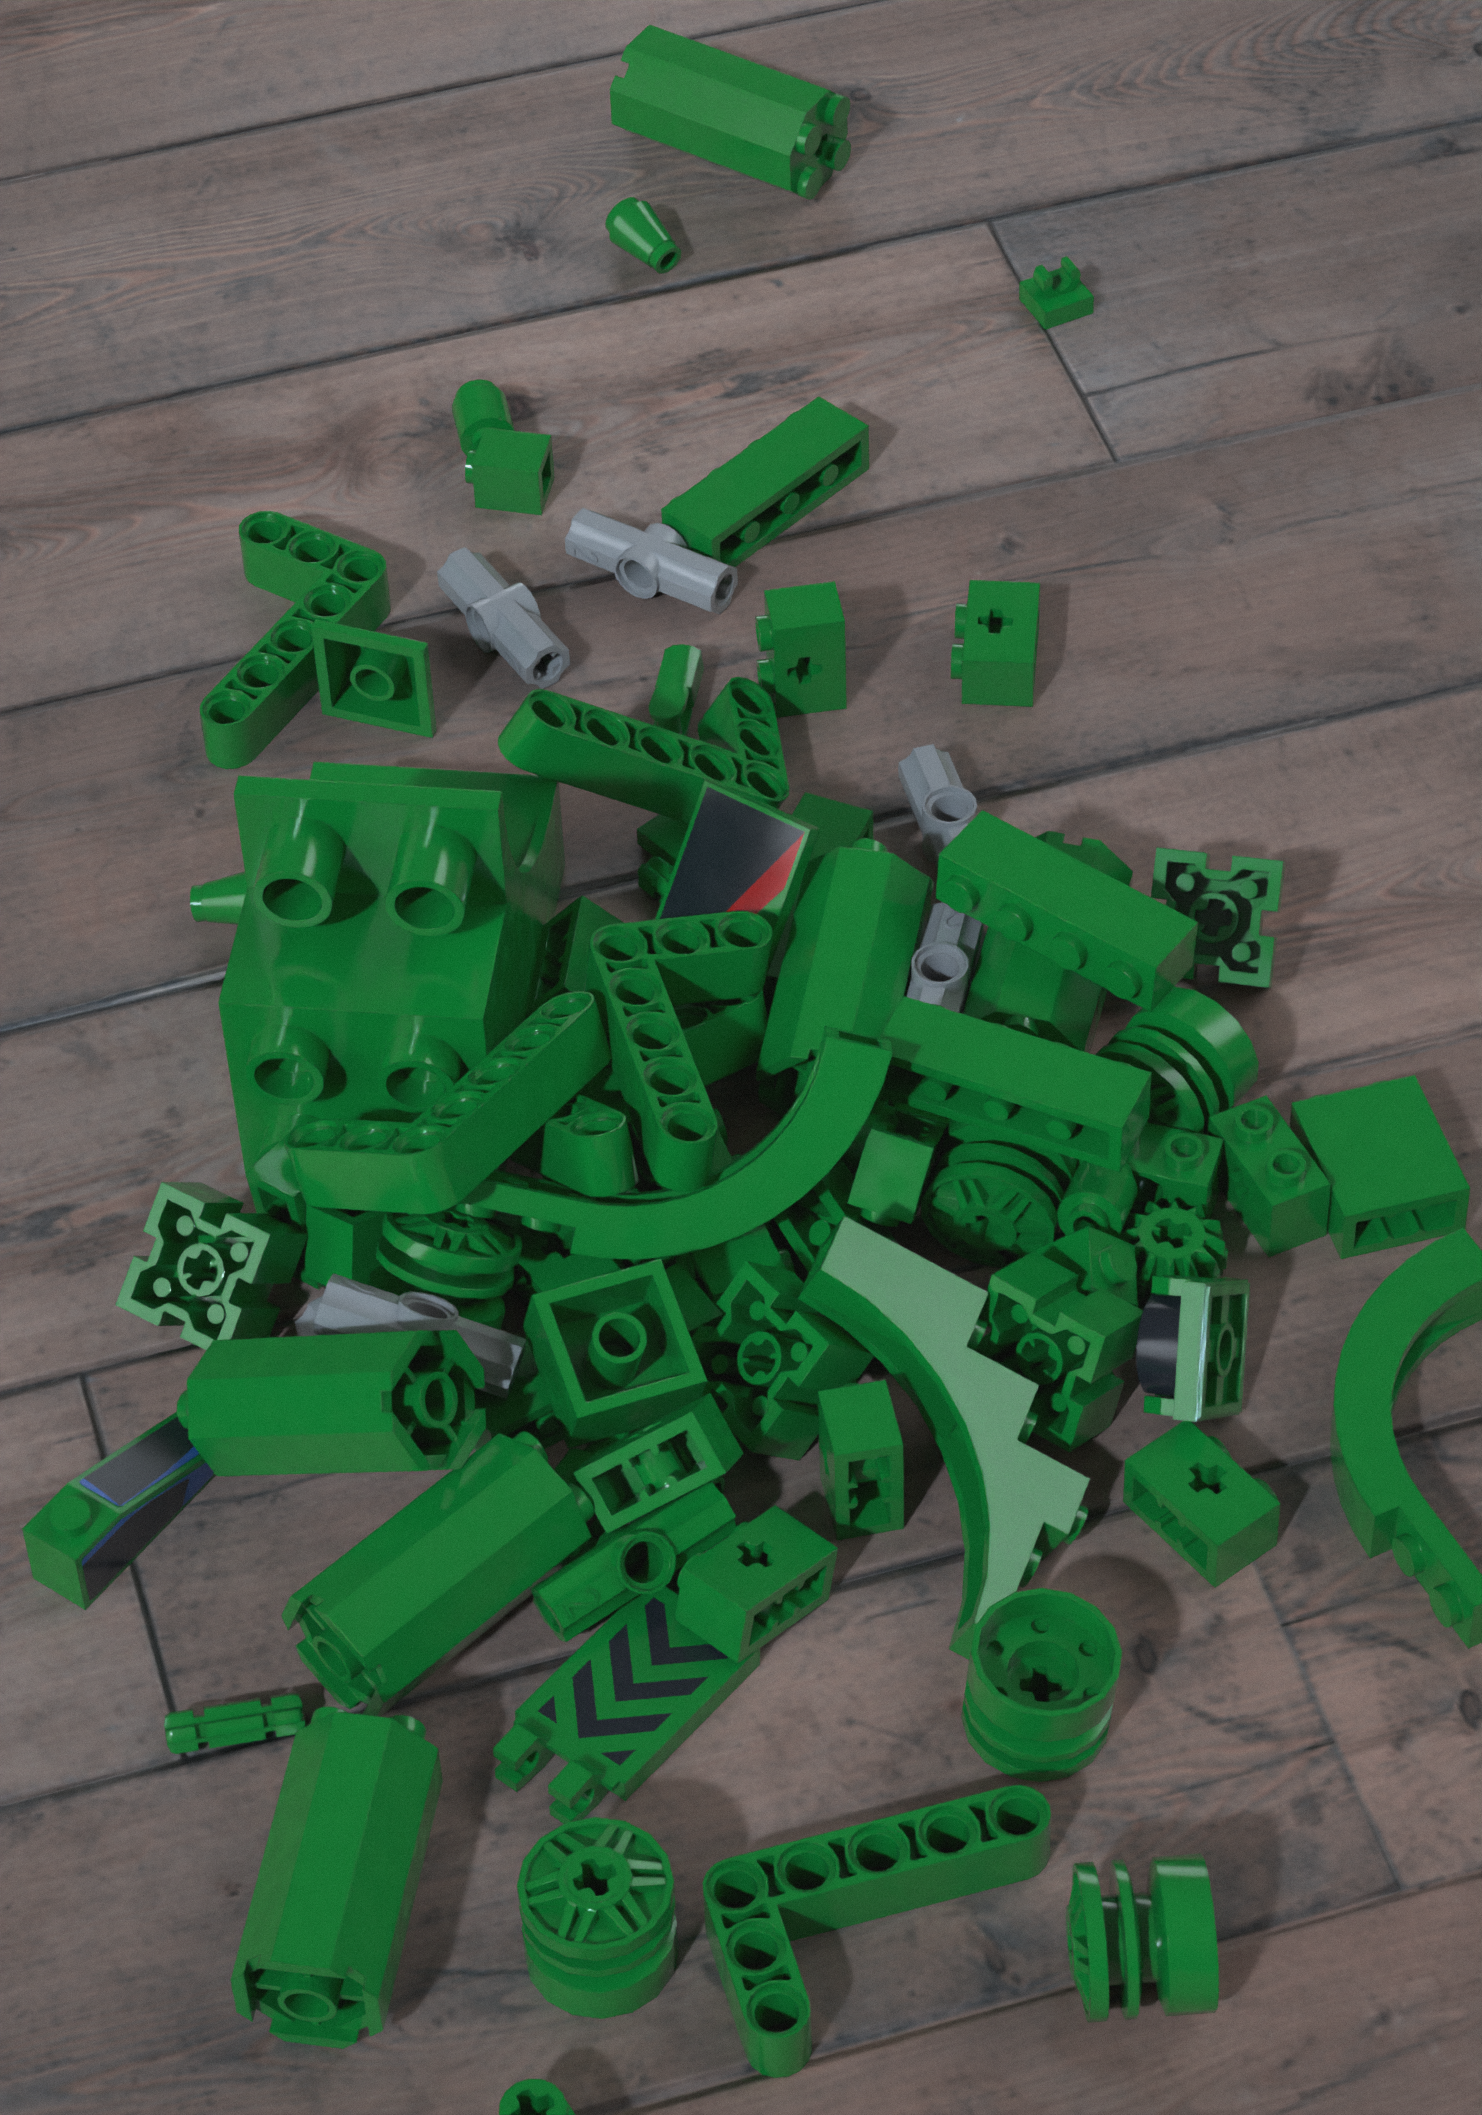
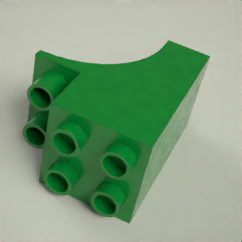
(381, 938)

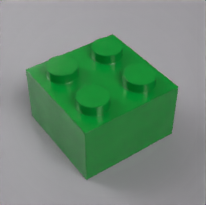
(613, 1352)

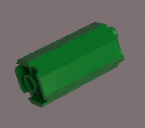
(731, 112)
(843, 960)
(1032, 991)
(335, 1403)
(438, 1573)
(338, 1878)

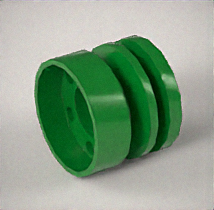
(1195, 1056)
(994, 1195)
(449, 1257)
(1041, 1684)
(598, 1917)
(1144, 1938)

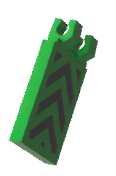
(618, 1706)

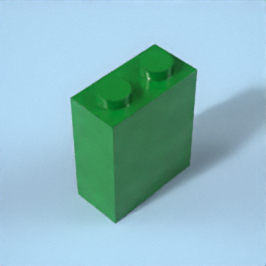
(1385, 1166)

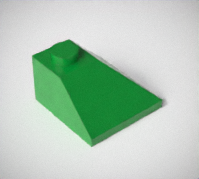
(374, 678)

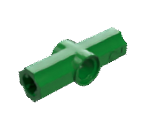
(598, 1579)

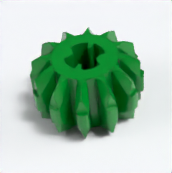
(1174, 1244)

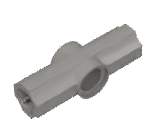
(651, 561)
(503, 618)
(936, 798)
(945, 958)
(360, 1308)

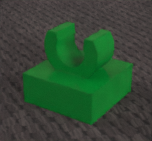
(1056, 295)

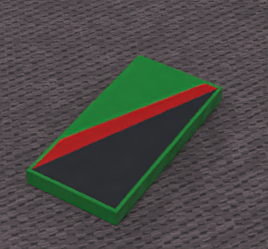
(739, 859)

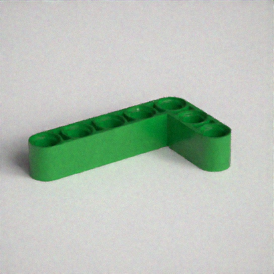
(278, 676)
(648, 763)
(636, 980)
(465, 1131)
(589, 1136)
(853, 1895)

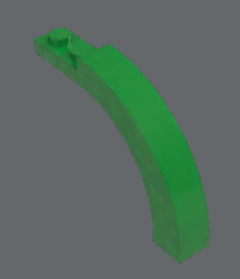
(738, 1196)
(1394, 1332)

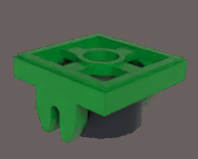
(1193, 1347)

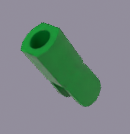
(676, 688)

